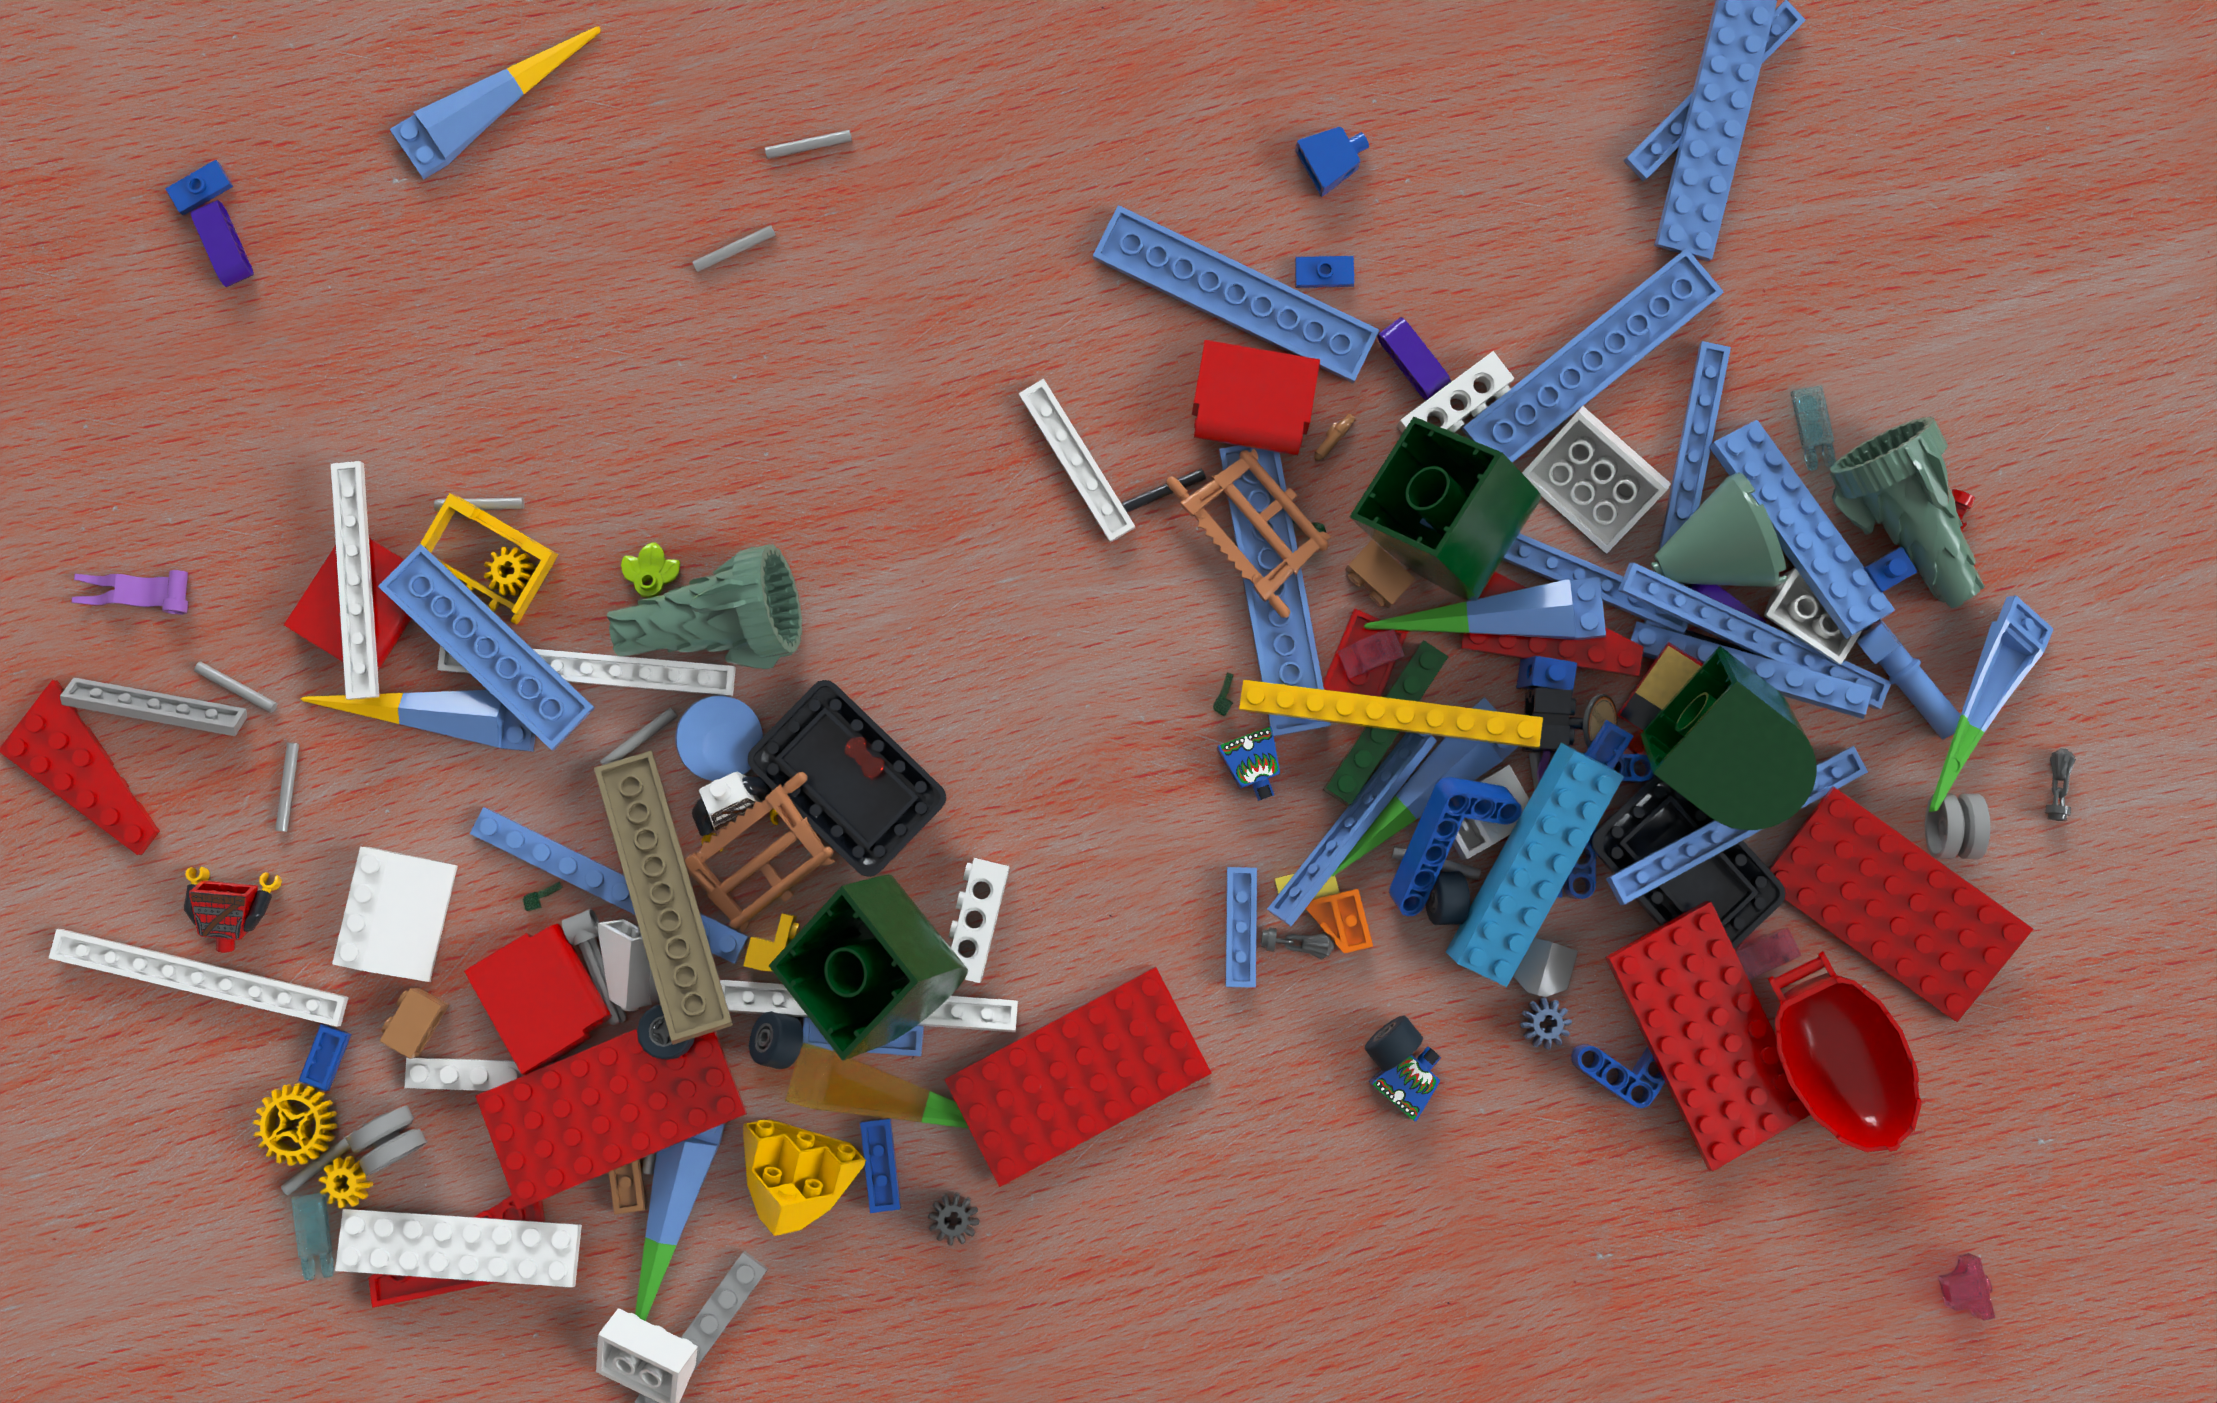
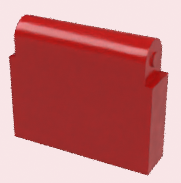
(1254, 397)
(318, 610)
(538, 997)

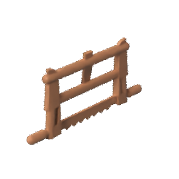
(1267, 585)
(800, 829)

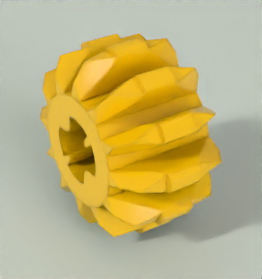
(509, 560)
(335, 1182)

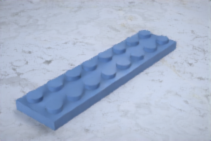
(1804, 530)
(486, 647)

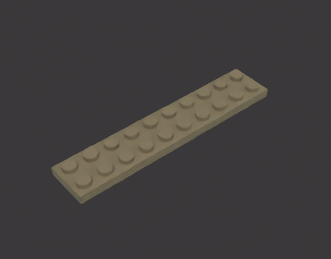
(663, 898)

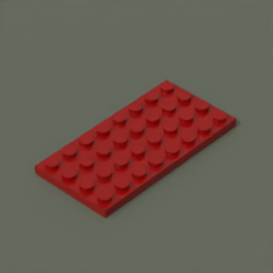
(1897, 904)
(1707, 1034)
(1077, 1076)
(604, 1112)

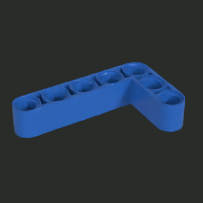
(1436, 831)
(1587, 869)
(1626, 1079)

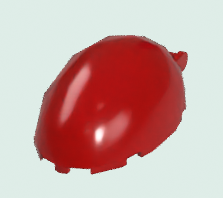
(1846, 1058)

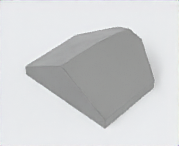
(1545, 968)

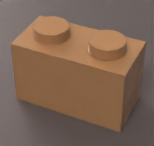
(1379, 575)
(413, 1022)

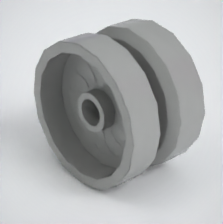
(1958, 827)
(386, 1140)

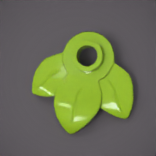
(647, 566)

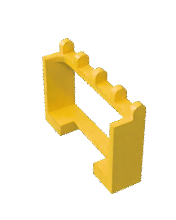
(547, 556)

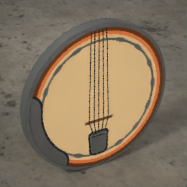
(1598, 710)

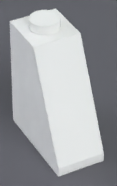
(625, 964)

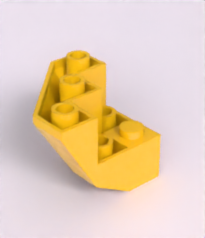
(795, 1173)

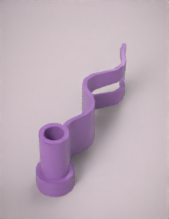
(140, 591)

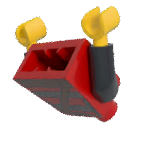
(224, 908)

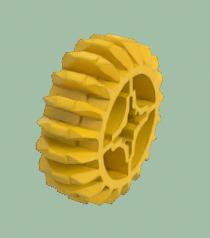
(288, 1113)

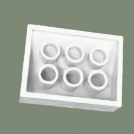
(1595, 480)
(394, 914)

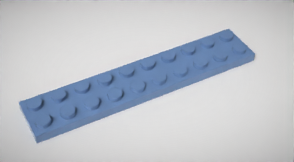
(1715, 126)
(1235, 293)
(1595, 357)
(1282, 645)

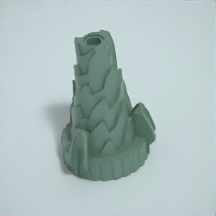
(1906, 489)
(741, 608)

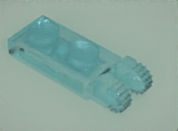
(1813, 425)
(313, 1233)

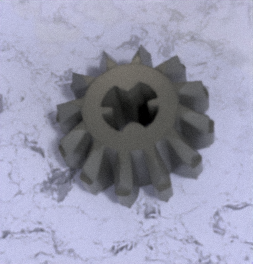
(961, 1226)

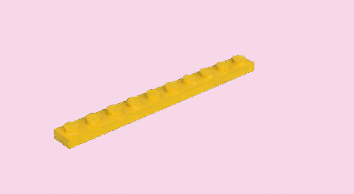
(1391, 714)

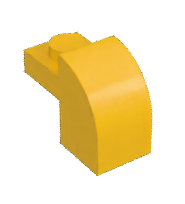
(763, 951)

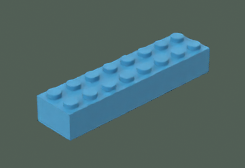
(1534, 864)

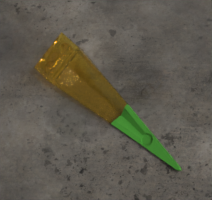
(854, 1087)

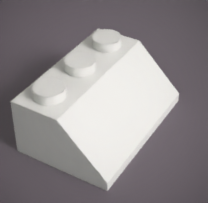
(1802, 615)
(645, 1357)

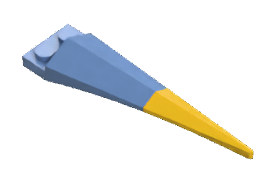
(449, 125)
(459, 714)

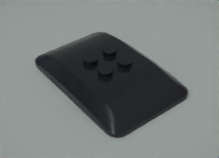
(854, 814)
(1733, 880)

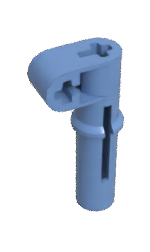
(1904, 670)

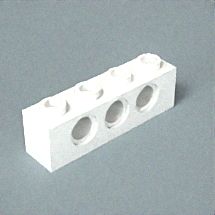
(1488, 371)
(995, 876)

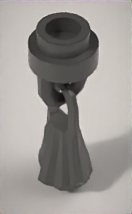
(2062, 764)
(1316, 945)

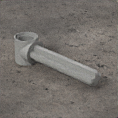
(583, 930)

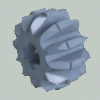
(1552, 1031)

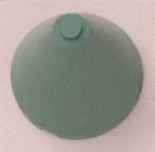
(1725, 542)

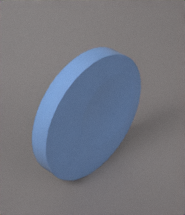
(717, 737)

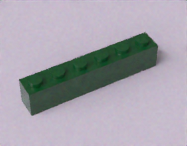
(1374, 742)

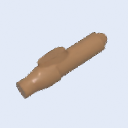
(1333, 435)

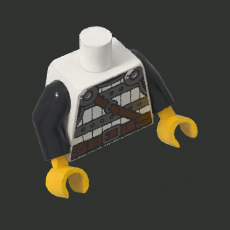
(726, 799)

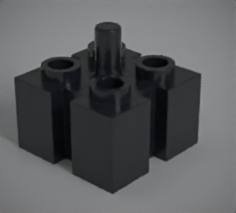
(1555, 708)

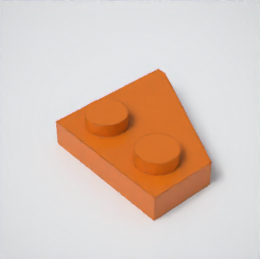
(1343, 920)

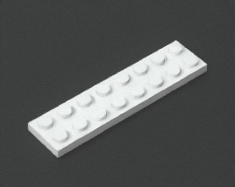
(458, 1247)

